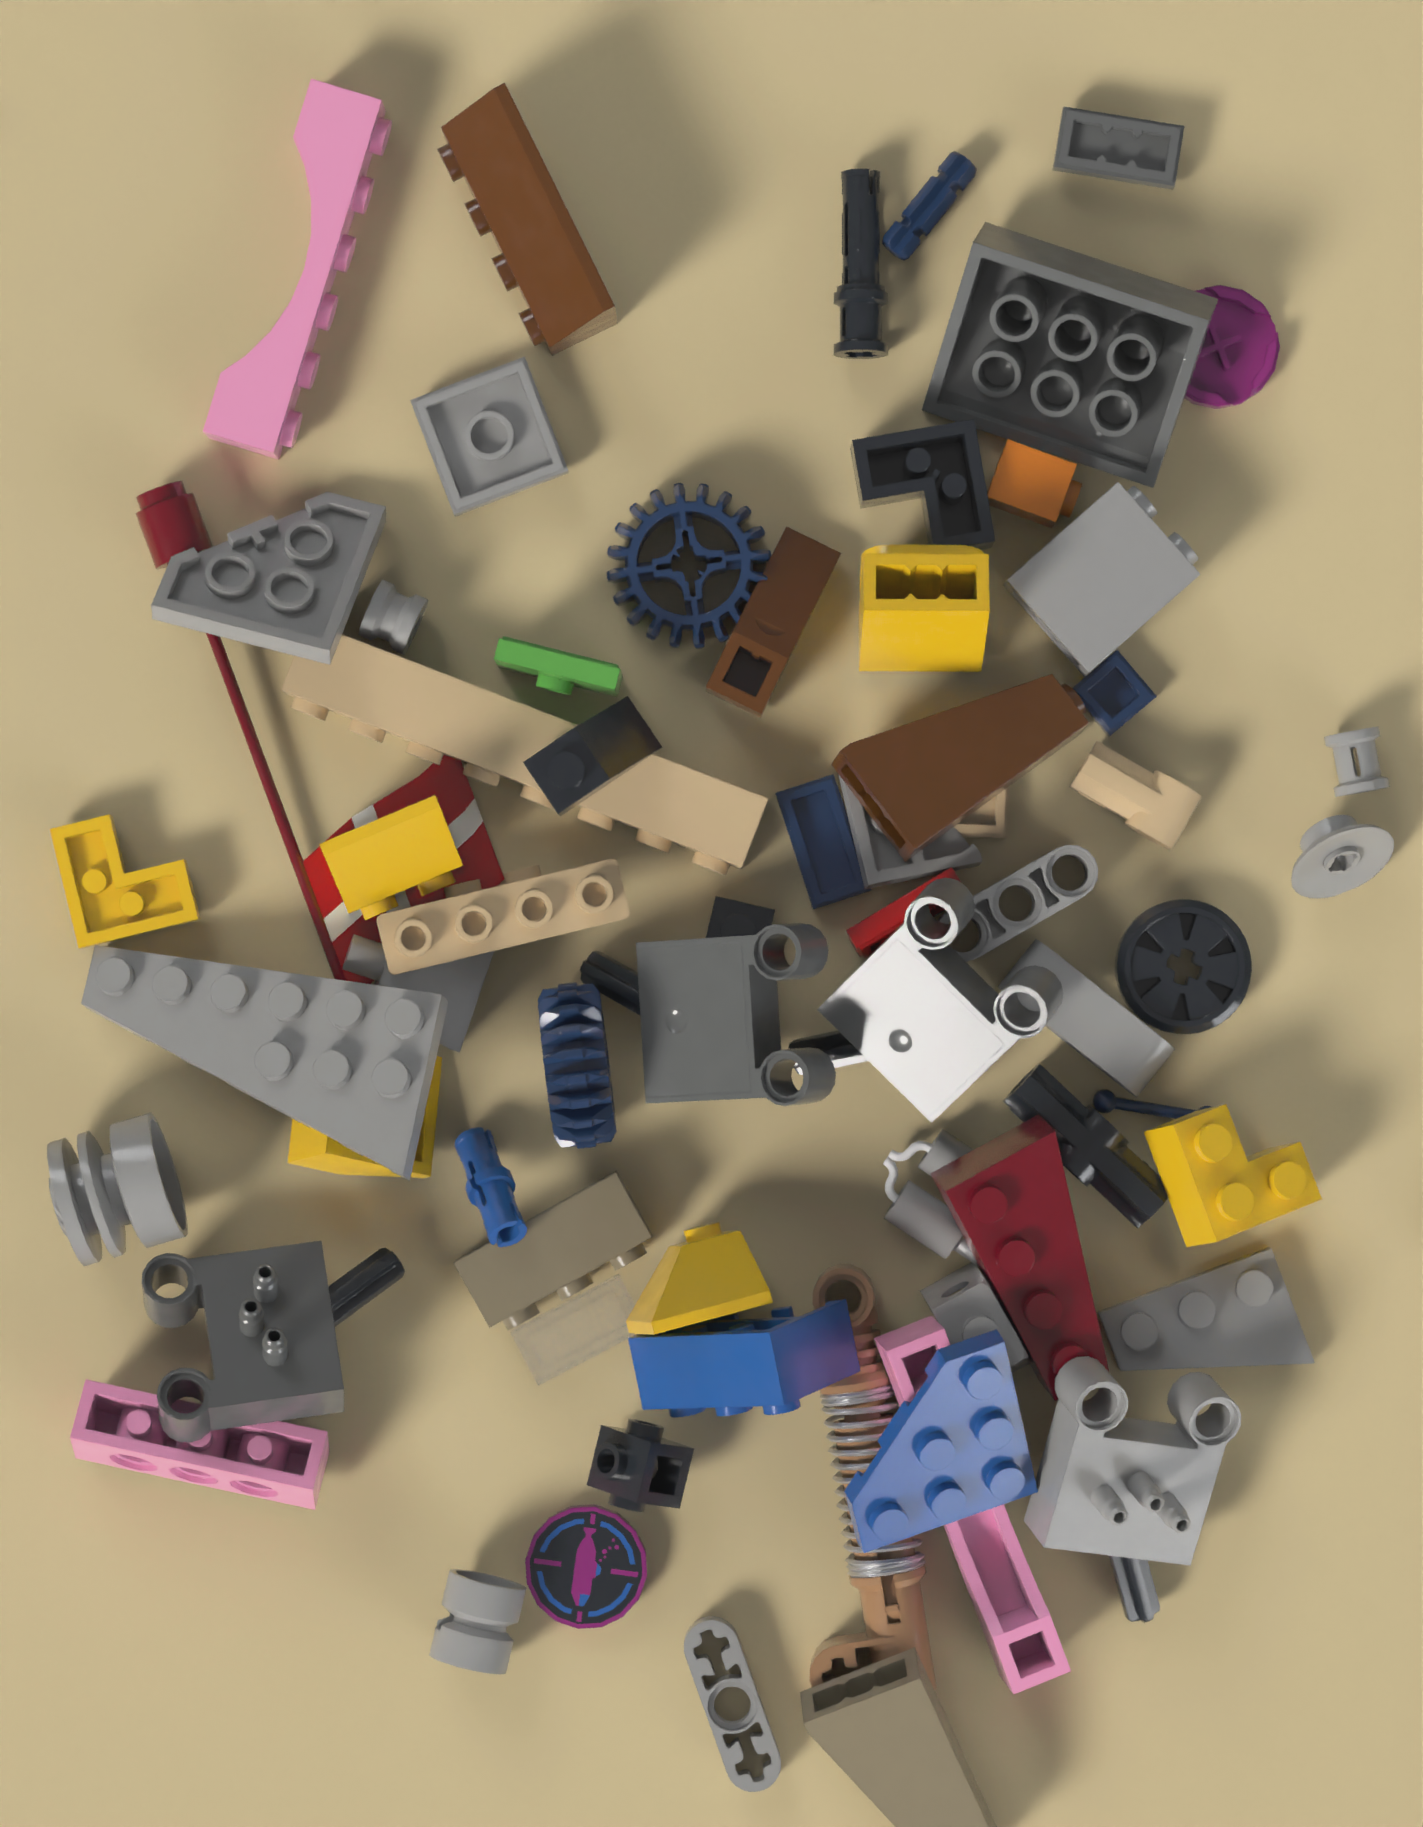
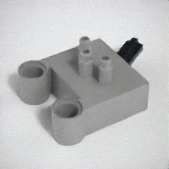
(1129, 1481)

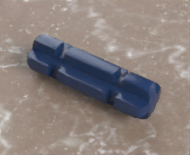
(929, 205)

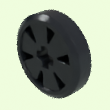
(1216, 948)

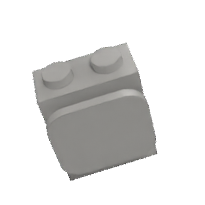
(1103, 577)

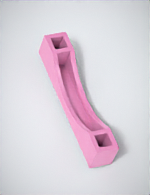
(260, 391)
(984, 1544)

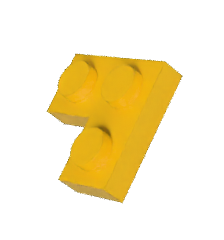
(107, 900)

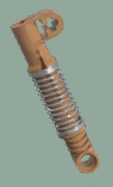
(891, 1574)

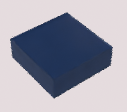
(1113, 693)

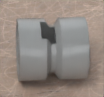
(477, 1622)

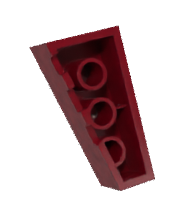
(1025, 1239)

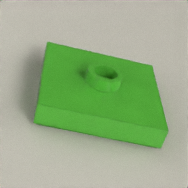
(558, 669)

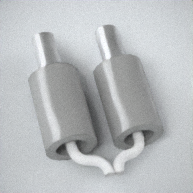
(917, 1210)

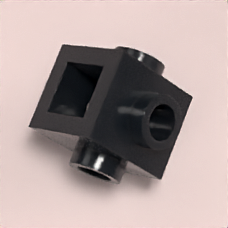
(628, 1464)

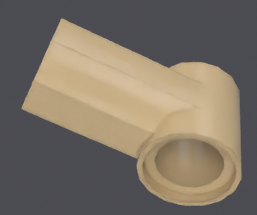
(1148, 801)

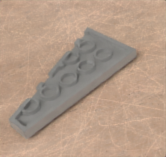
(310, 1046)

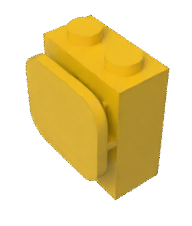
(923, 608)

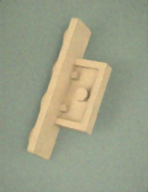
(502, 916)

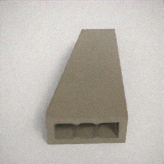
(896, 1744)

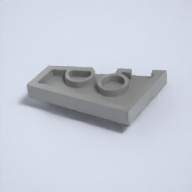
(1210, 1320)

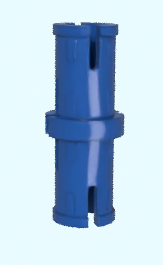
(490, 1187)

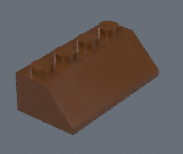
(528, 222)

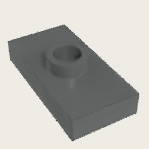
(1118, 148)

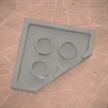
(277, 580)

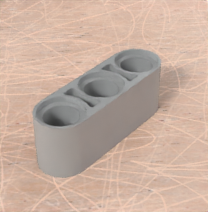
(1044, 894)
(1096, 1023)

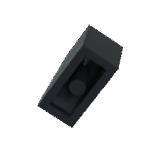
(592, 755)

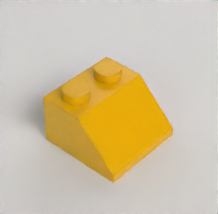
(392, 857)

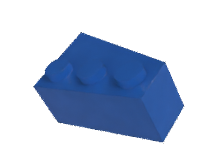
(745, 1361)

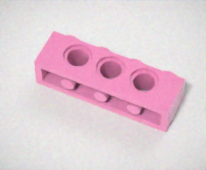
(256, 1460)

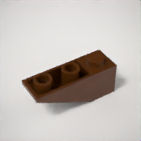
(772, 622)

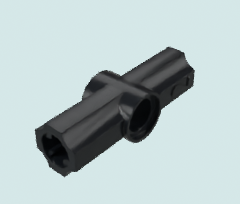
(1090, 1146)

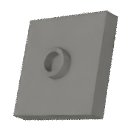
(489, 436)

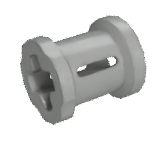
(1367, 754)

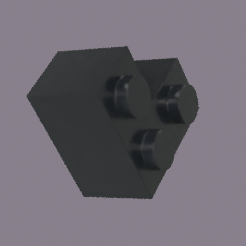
(931, 464)

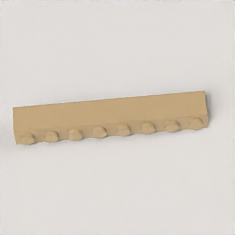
(499, 734)

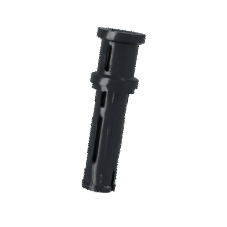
(860, 293)

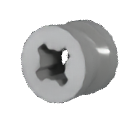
(393, 617)

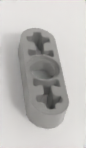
(762, 1741)

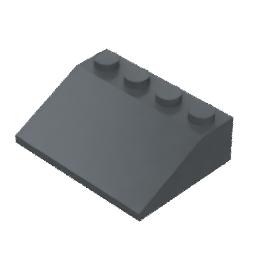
(1068, 354)

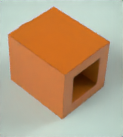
(1033, 484)

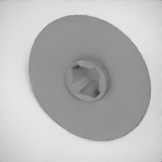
(1339, 856)

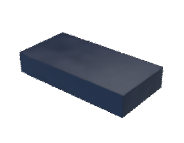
(822, 841)

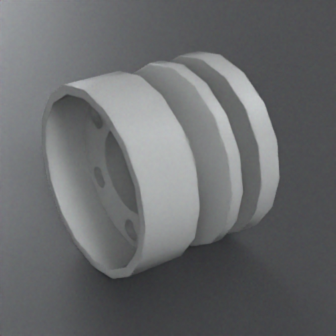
(116, 1189)

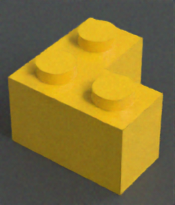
(1218, 1187)

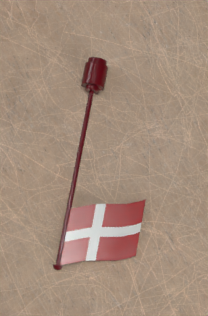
(175, 524)

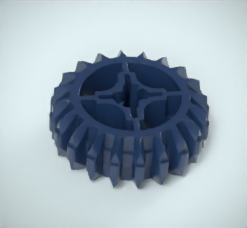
(682, 514)
(576, 1065)

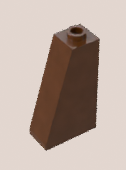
(950, 764)

